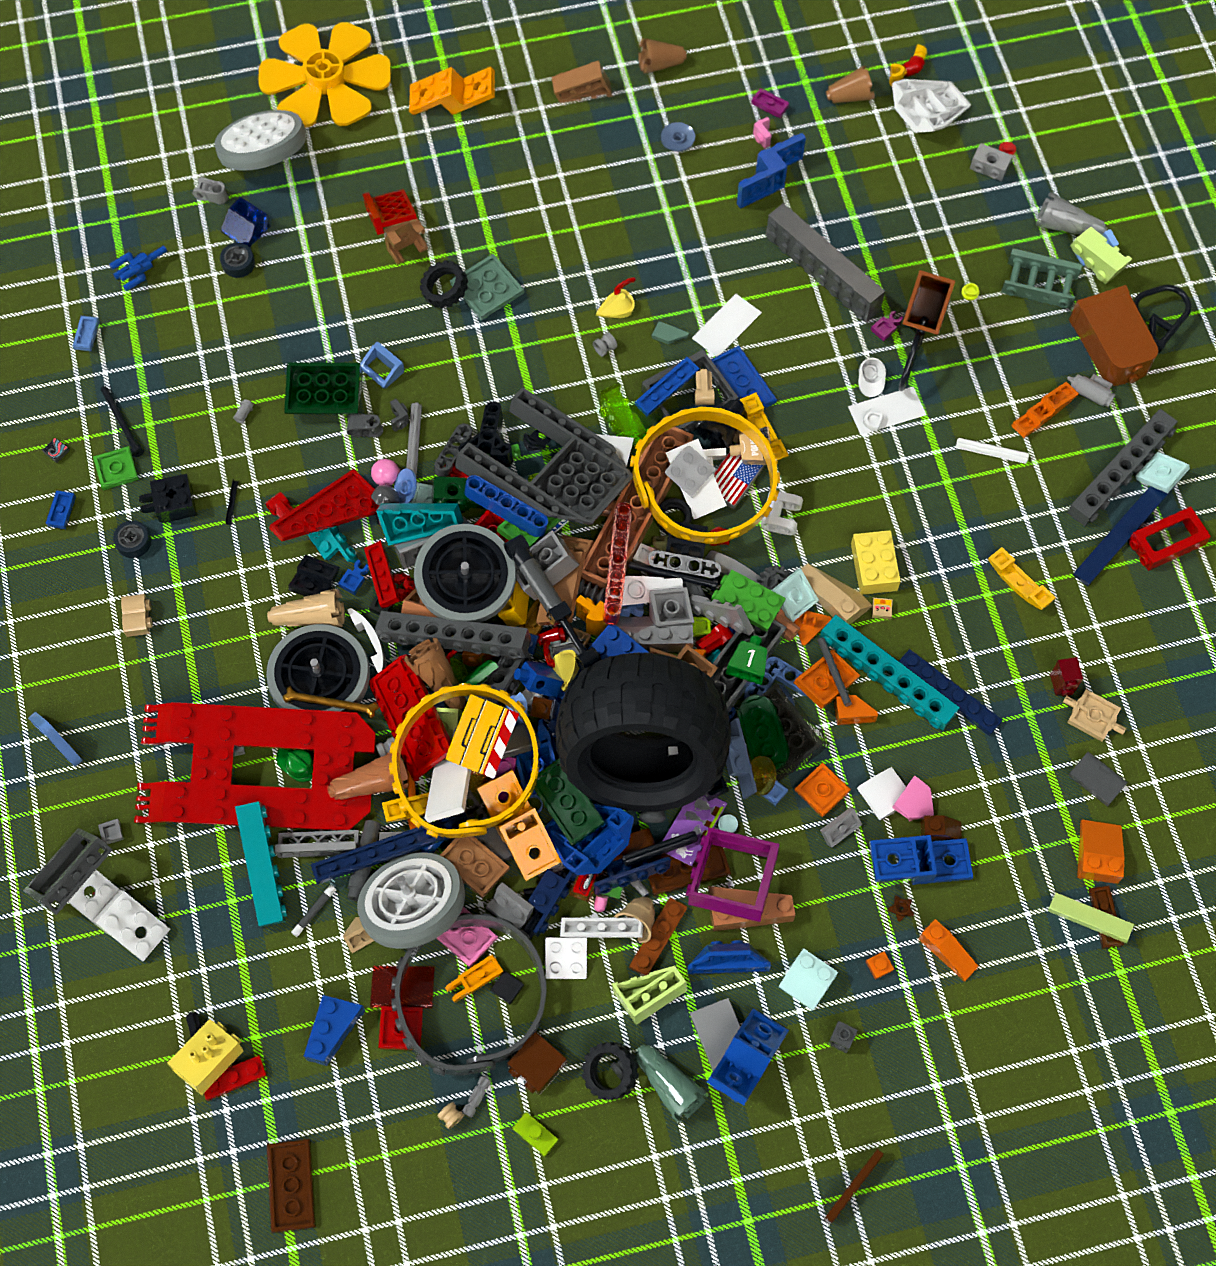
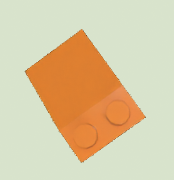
(1101, 852)

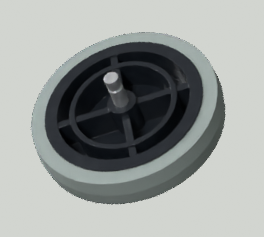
(464, 573)
(319, 663)

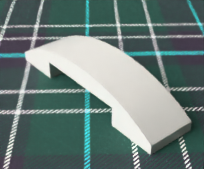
(361, 623)

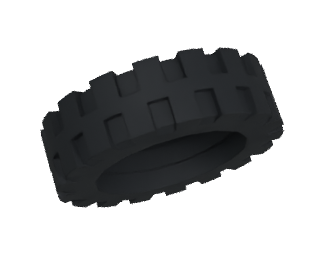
(434, 274)
(629, 1074)

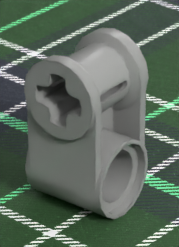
(210, 191)

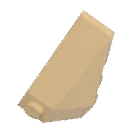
(836, 596)

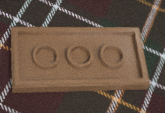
(566, 589)

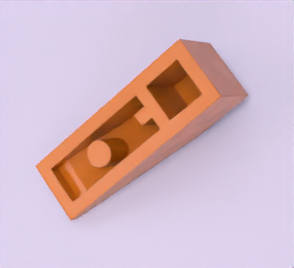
(948, 950)

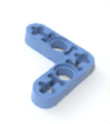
(778, 674)
(44, 727)

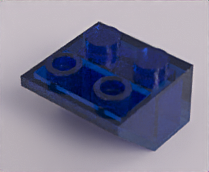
(245, 222)

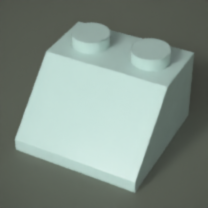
(808, 979)

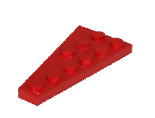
(336, 504)

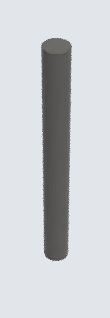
(834, 672)

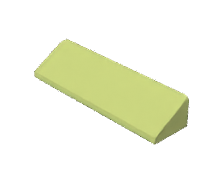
(1091, 917)

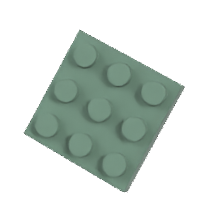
(489, 287)

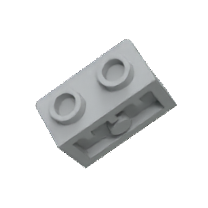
(510, 906)

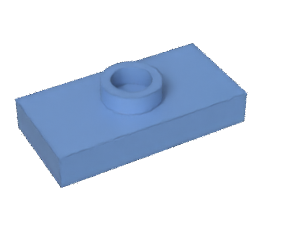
(86, 333)

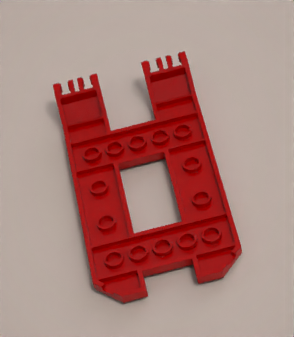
(216, 732)

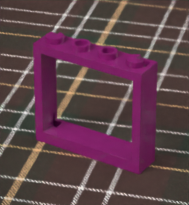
(740, 843)

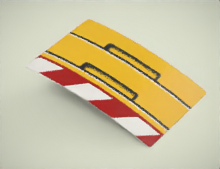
(482, 736)

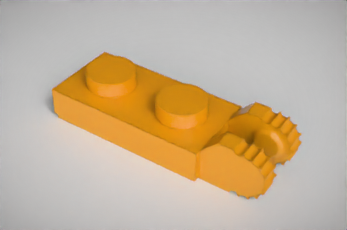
(475, 977)

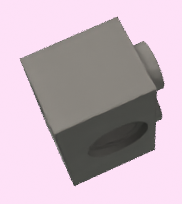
(991, 162)

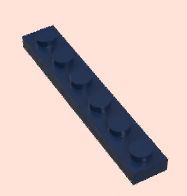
(969, 706)

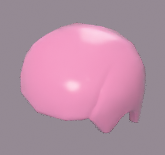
(385, 472)

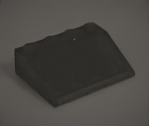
(801, 734)

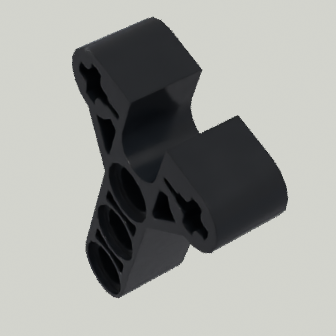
(489, 438)

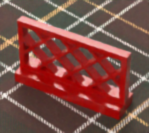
(394, 204)

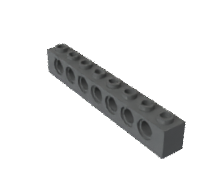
(1160, 422)
(408, 624)

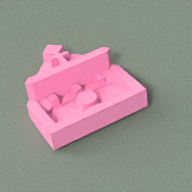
(915, 800)

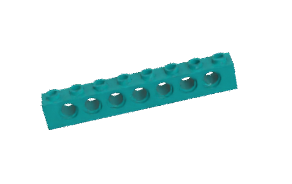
(900, 674)

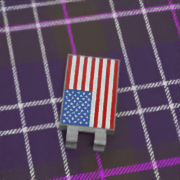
(735, 478)

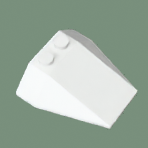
(928, 103)

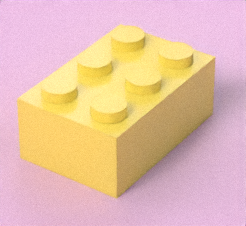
(875, 562)

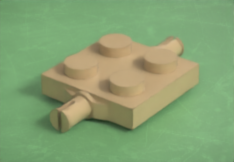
(1094, 715)

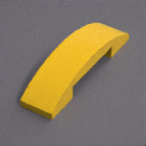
(755, 414)
(1019, 581)
(394, 812)

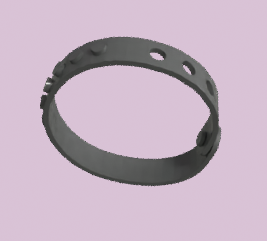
(479, 1062)

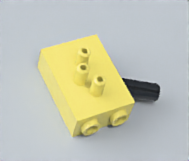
(205, 1054)

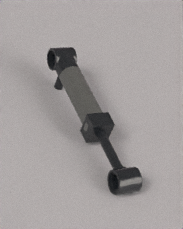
(556, 609)

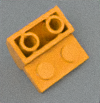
(591, 615)

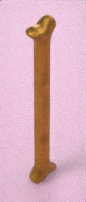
(292, 695)

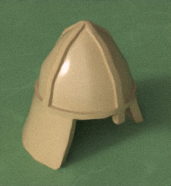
(643, 910)

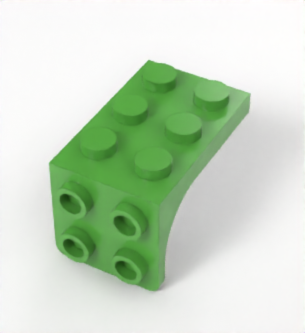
(756, 600)

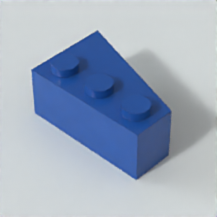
(330, 1028)

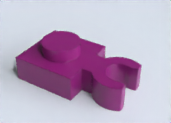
(886, 327)

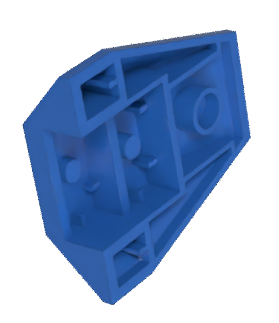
(598, 848)

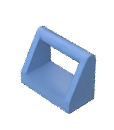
(380, 352)

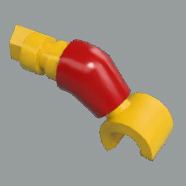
(910, 67)

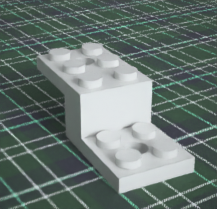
(119, 915)

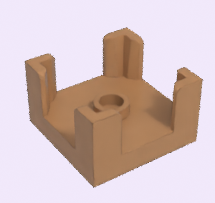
(403, 235)

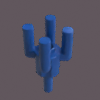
(136, 266)

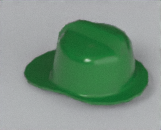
(296, 763)

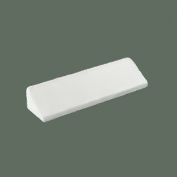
(601, 928)

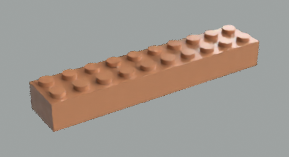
(651, 469)

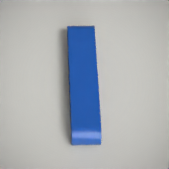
(510, 513)

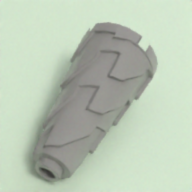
(1065, 217)

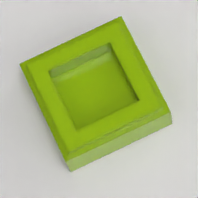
(701, 626)

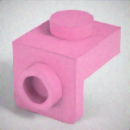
(761, 132)

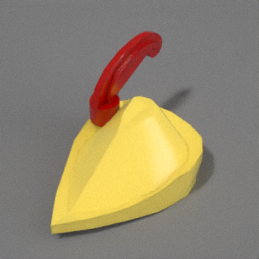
(619, 303)
(562, 663)

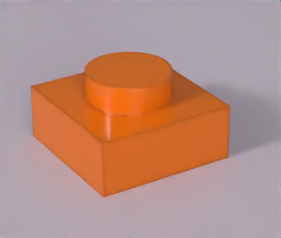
(879, 965)

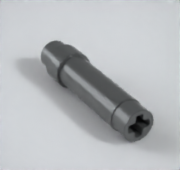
(358, 878)

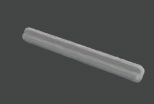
(414, 435)

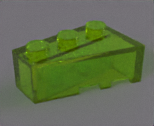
(619, 415)

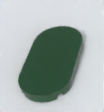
(763, 730)

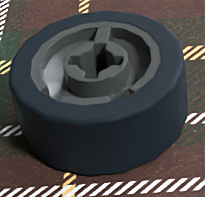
(234, 267)
(140, 543)

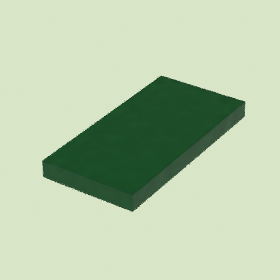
(567, 804)

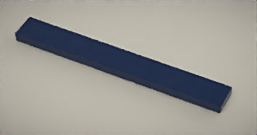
(1119, 535)
(382, 850)

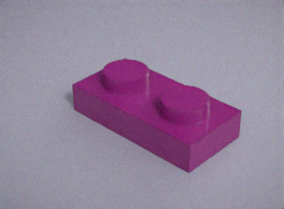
(770, 103)

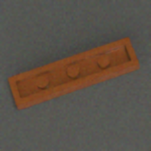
(661, 933)

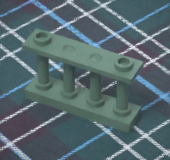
(1043, 264)

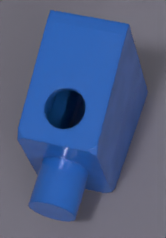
(539, 678)

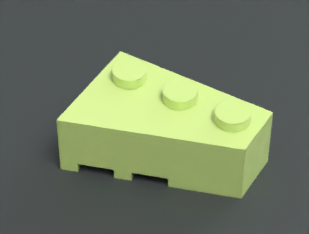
(1099, 255)
(650, 992)

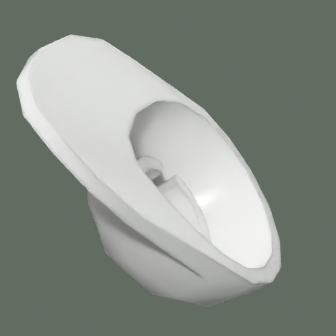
(871, 377)

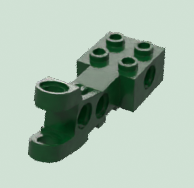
(446, 486)

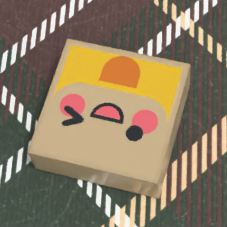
(882, 608)

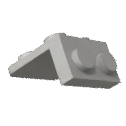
(689, 470)

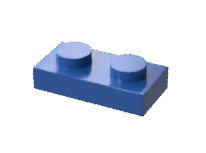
(60, 509)

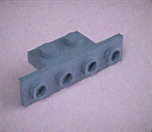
(738, 761)

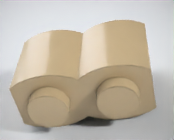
(135, 615)

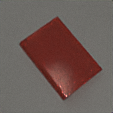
(416, 987)

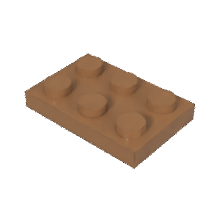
(476, 864)

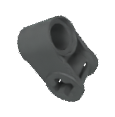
(363, 424)

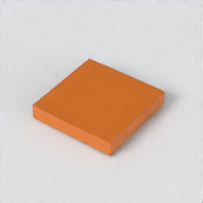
(822, 790)

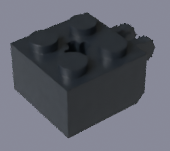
(171, 499)

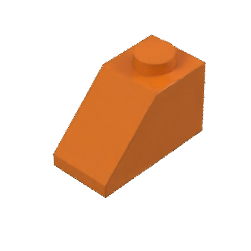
(856, 713)

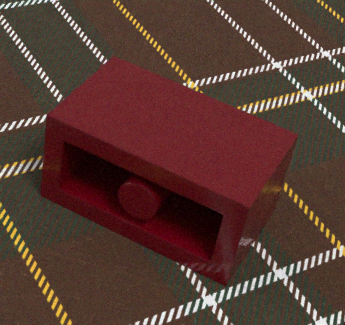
(1066, 676)

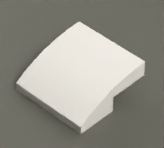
(882, 792)

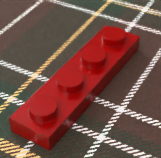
(381, 574)

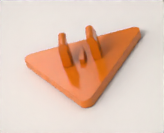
(810, 625)

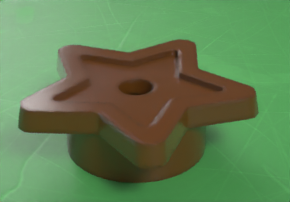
(900, 914)

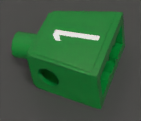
(749, 661)

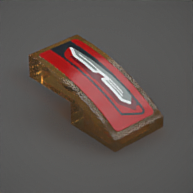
(584, 886)

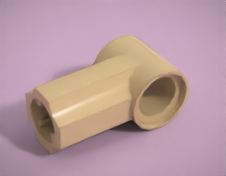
(704, 393)

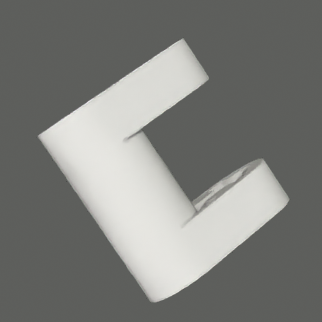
(778, 524)

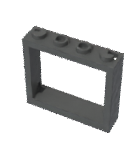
(700, 359)
(67, 870)

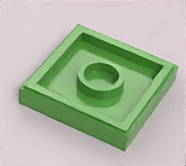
(115, 468)

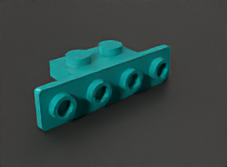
(330, 542)

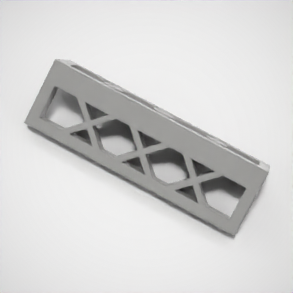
(316, 849)

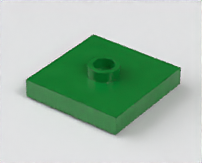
(480, 674)

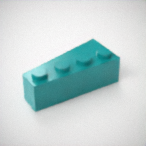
(416, 520)

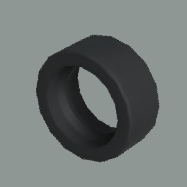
(679, 504)

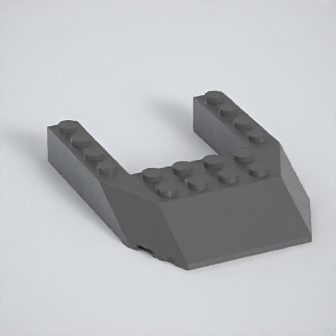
(574, 483)

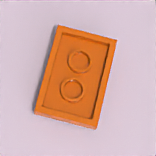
(819, 683)

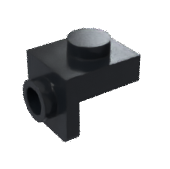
(719, 789)

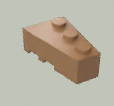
(582, 82)

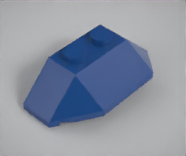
(728, 959)

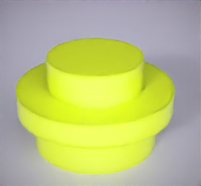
(970, 291)

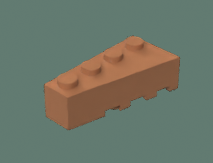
(777, 909)

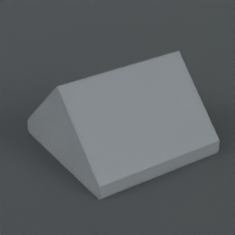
(670, 607)

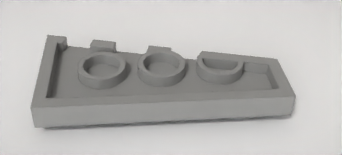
(723, 613)

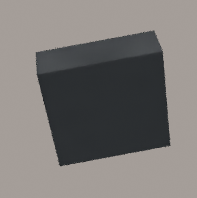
(507, 987)

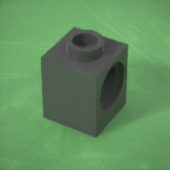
(842, 1037)

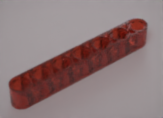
(617, 571)

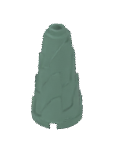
(675, 1089)

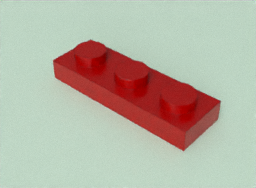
(237, 1077)

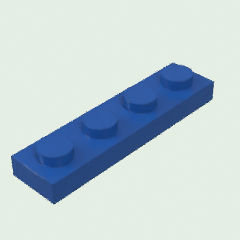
(666, 386)

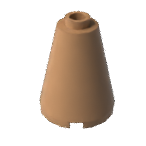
(659, 55)
(852, 87)

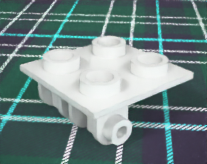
(566, 958)

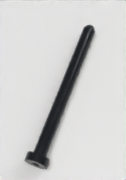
(137, 450)
(672, 574)

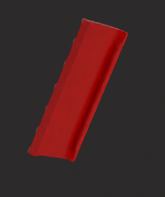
(398, 691)

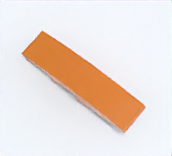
(1045, 409)

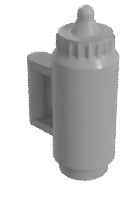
(1094, 389)

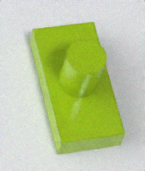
(535, 1134)

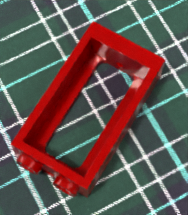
(1153, 559)

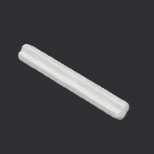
(992, 450)

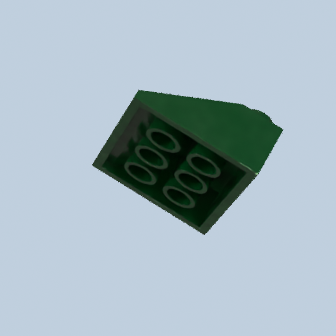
(323, 388)

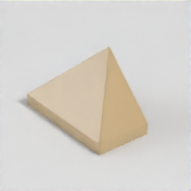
(356, 936)

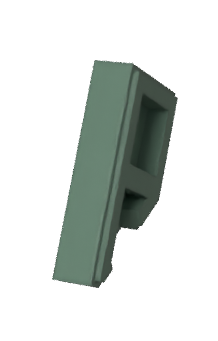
(668, 334)

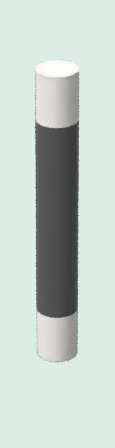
(313, 910)

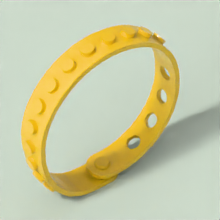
(720, 415)
(471, 827)

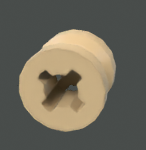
(450, 1115)

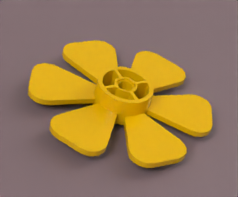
(325, 73)

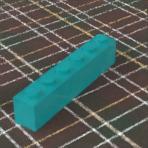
(260, 864)

